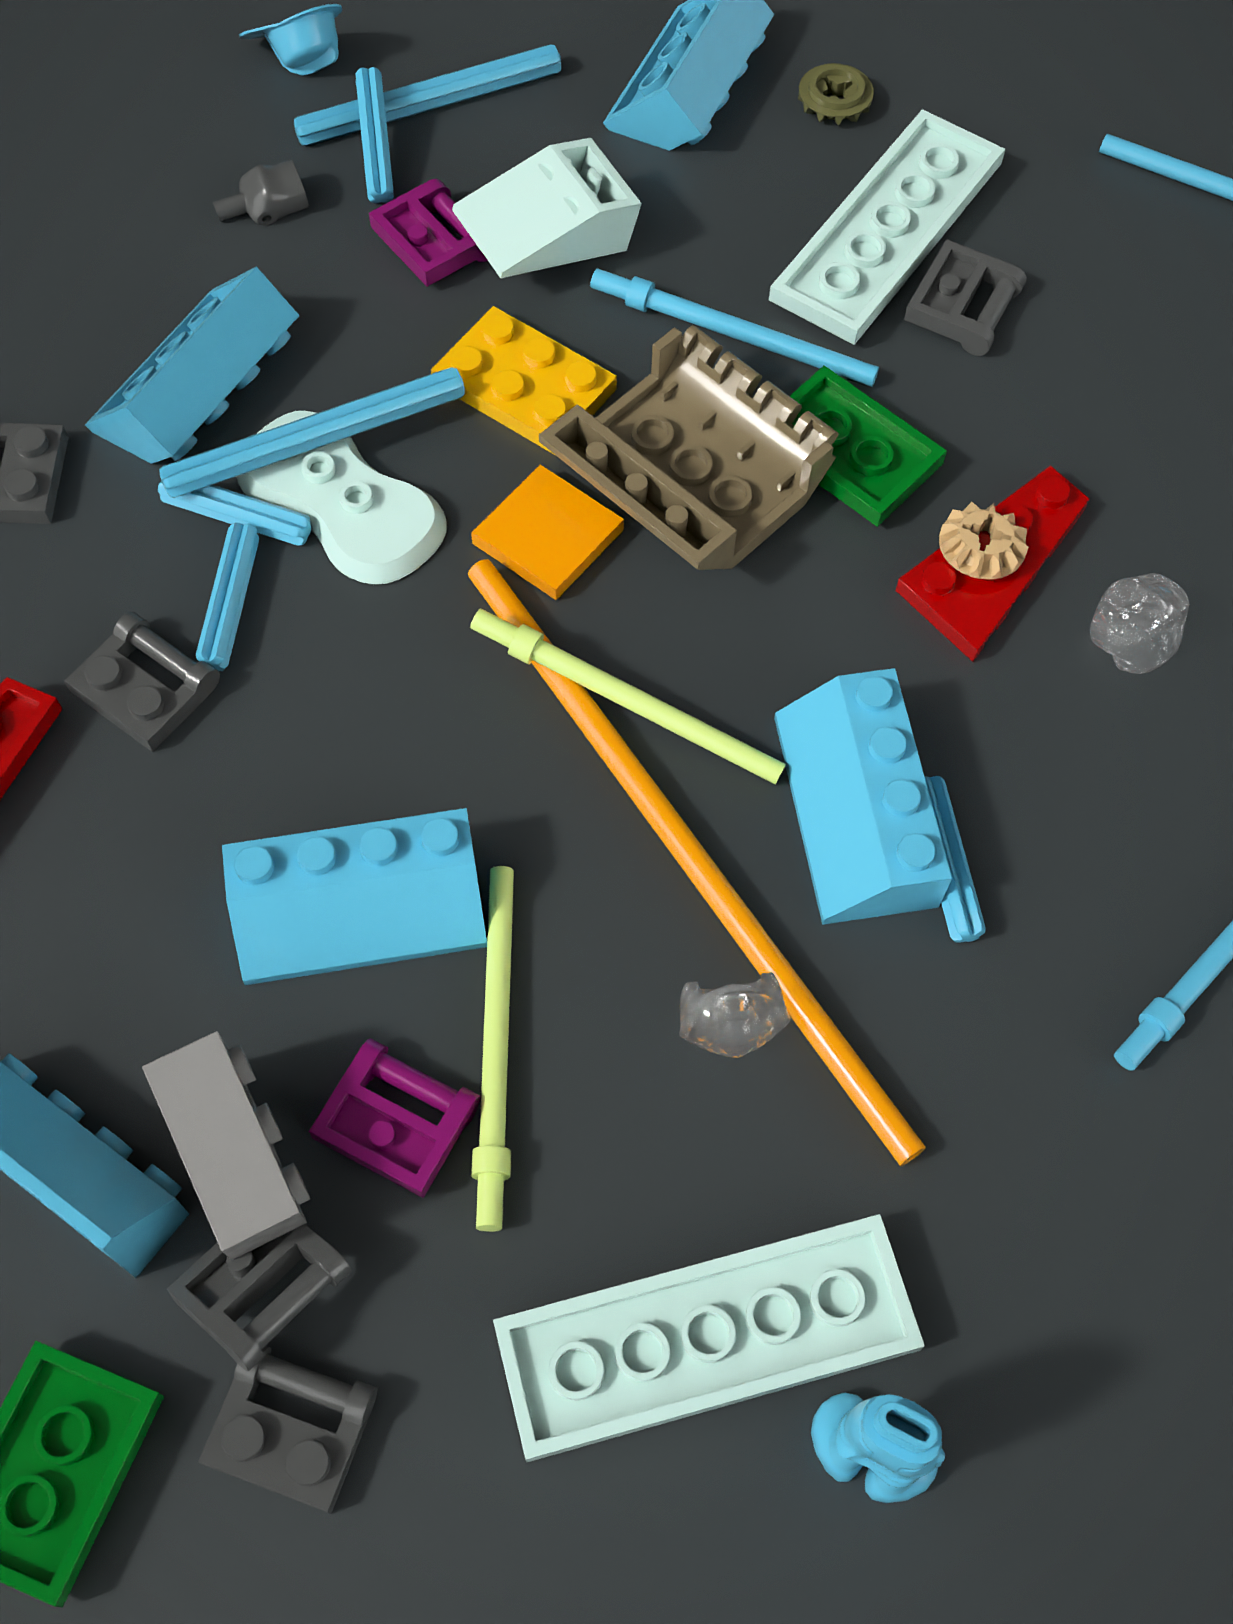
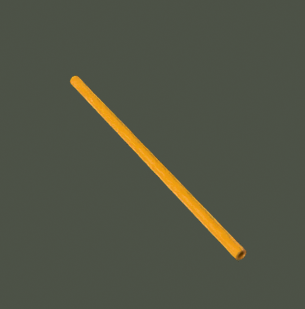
(712, 884)

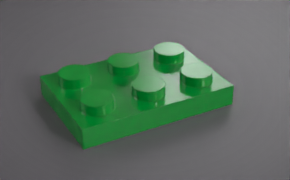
(876, 452)
(62, 1461)

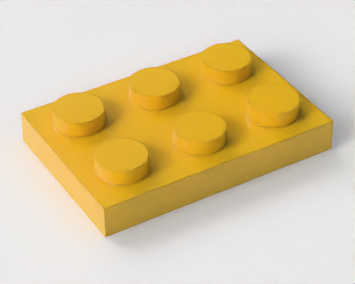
(524, 375)

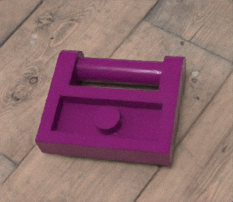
(420, 237)
(383, 1133)

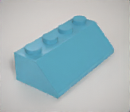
(689, 71)
(196, 369)
(862, 799)
(353, 896)
(82, 1173)

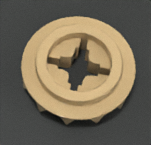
(962, 548)

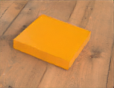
(548, 532)

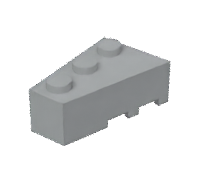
(227, 1144)

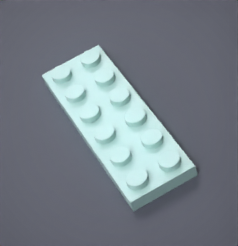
(886, 226)
(705, 1337)

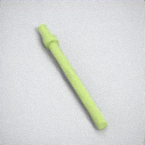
(529, 646)
(492, 1159)

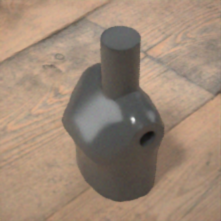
(265, 194)

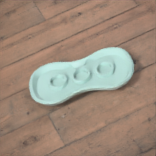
(365, 520)

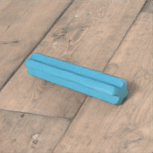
(374, 135)
(240, 508)
(228, 595)
(960, 900)

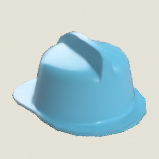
(303, 40)

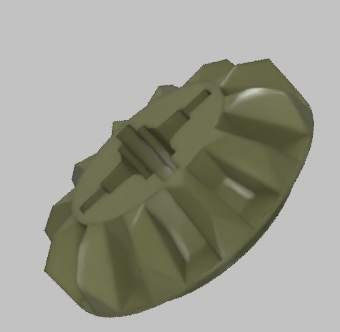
(839, 81)

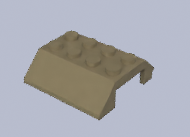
(699, 451)

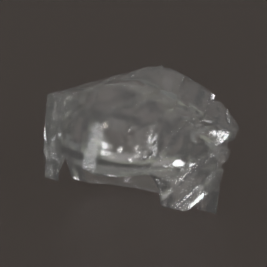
(1140, 621)
(733, 1016)

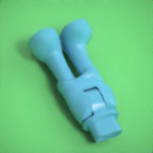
(884, 1433)

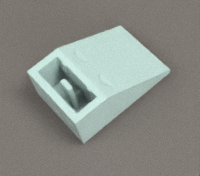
(551, 210)

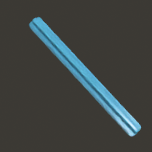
(433, 93)
(311, 432)

